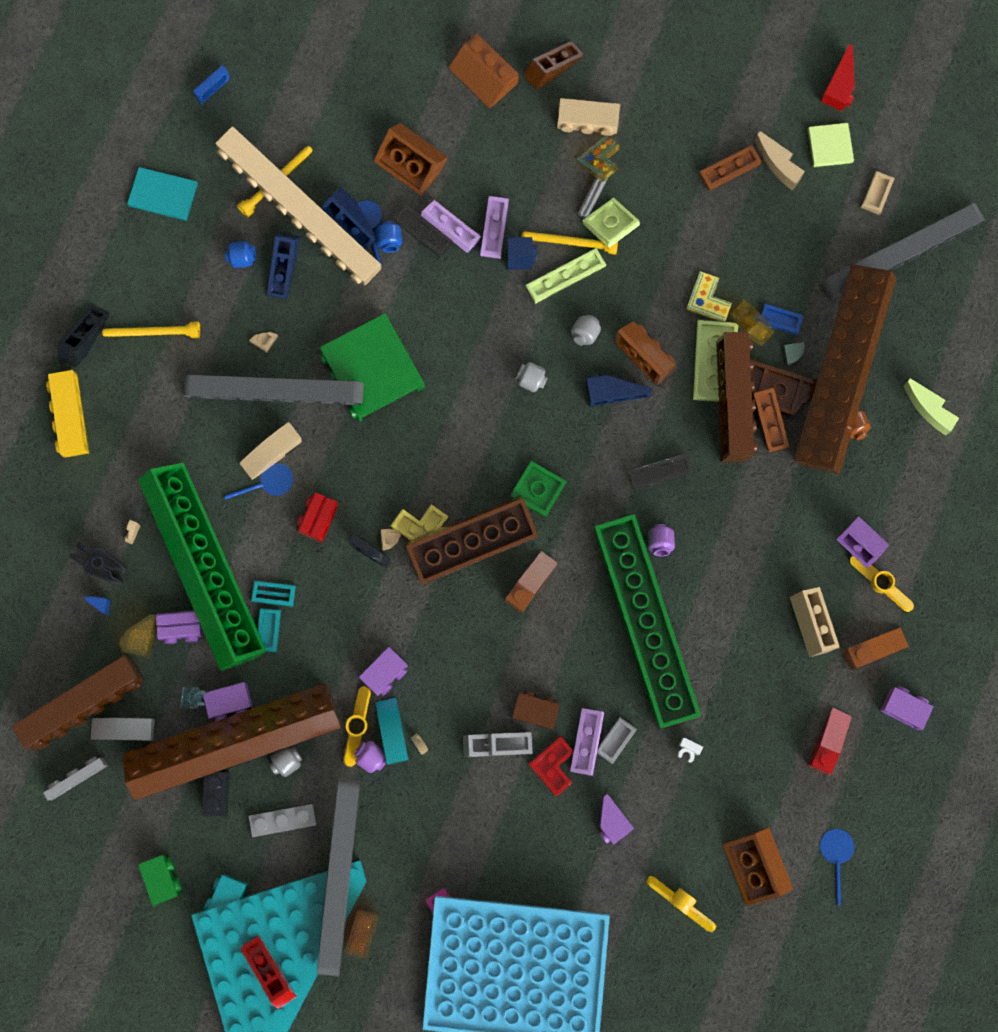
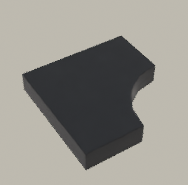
(370, 552)

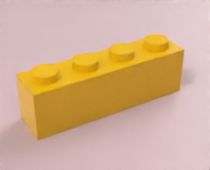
(67, 414)

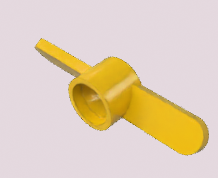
(892, 592)
(359, 712)
(683, 902)

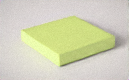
(830, 144)
(611, 222)

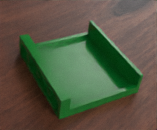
(375, 358)

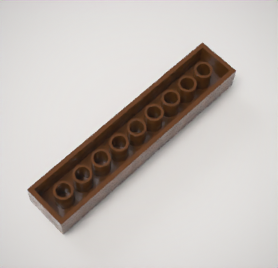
(845, 368)
(230, 741)

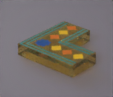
(596, 158)

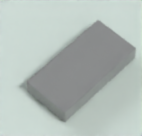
(616, 740)

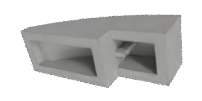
(122, 729)
(497, 744)

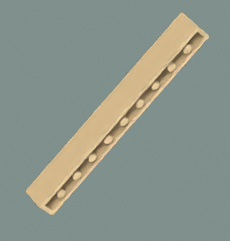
(298, 206)

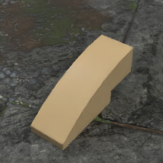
(778, 160)
(270, 451)

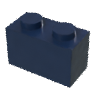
(521, 253)

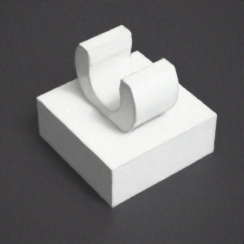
(689, 747)

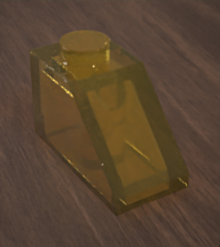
(753, 322)
(140, 637)

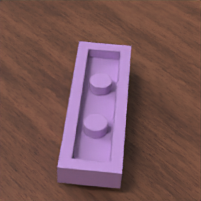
(451, 226)
(494, 227)
(587, 741)

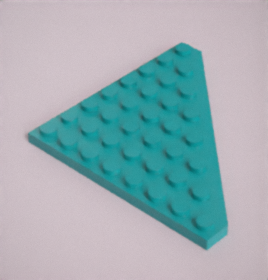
(290, 927)

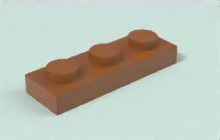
(730, 168)
(771, 419)

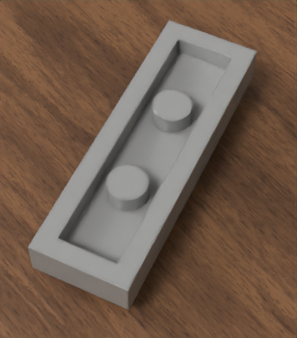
(74, 778)
(282, 820)

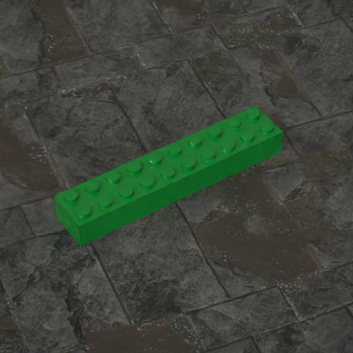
(201, 565)
(646, 622)

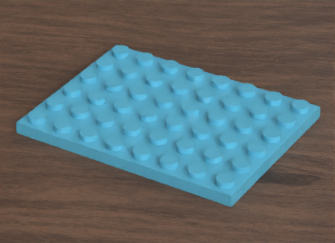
(514, 968)

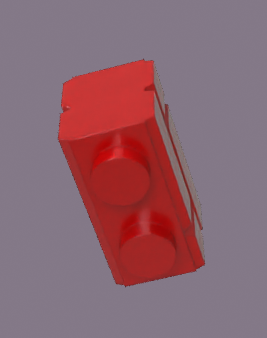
(317, 516)

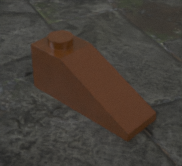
(552, 64)

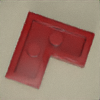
(547, 766)

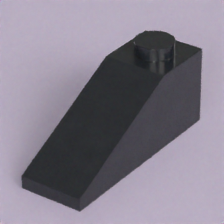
(81, 336)

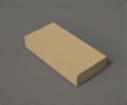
(877, 192)

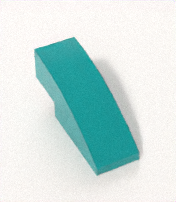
(391, 731)

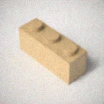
(588, 116)
(814, 622)

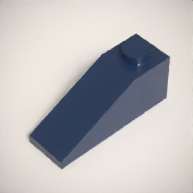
(347, 215)
(282, 264)
(610, 390)

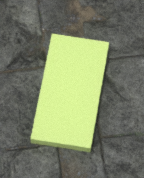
(705, 358)

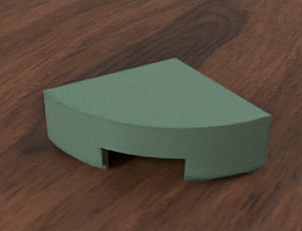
(793, 352)

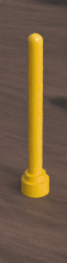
(249, 205)
(571, 241)
(190, 330)

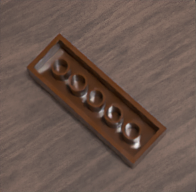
(735, 397)
(471, 539)
(78, 703)

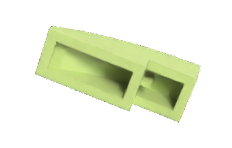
(930, 407)

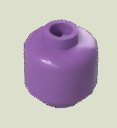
(661, 540)
(370, 756)

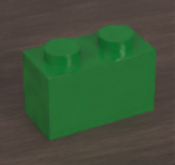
(160, 879)

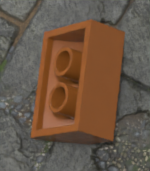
(483, 71)
(410, 158)
(645, 352)
(758, 866)

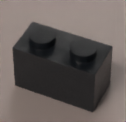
(216, 794)

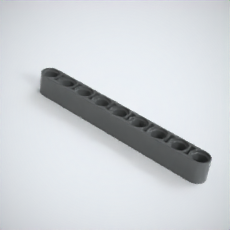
(911, 246)
(273, 389)
(338, 877)

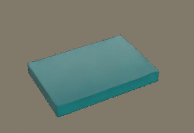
(162, 193)

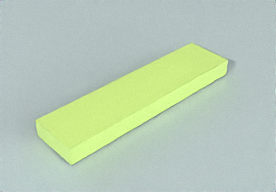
(565, 275)

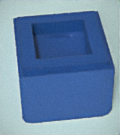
(100, 603)

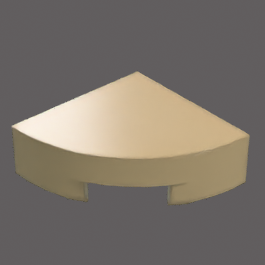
(264, 340)
(133, 528)
(389, 538)
(419, 743)

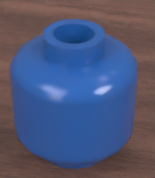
(388, 236)
(240, 254)

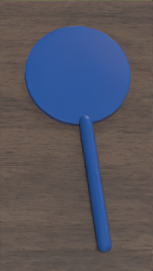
(373, 215)
(274, 481)
(837, 848)

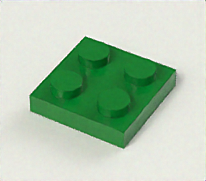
(539, 488)

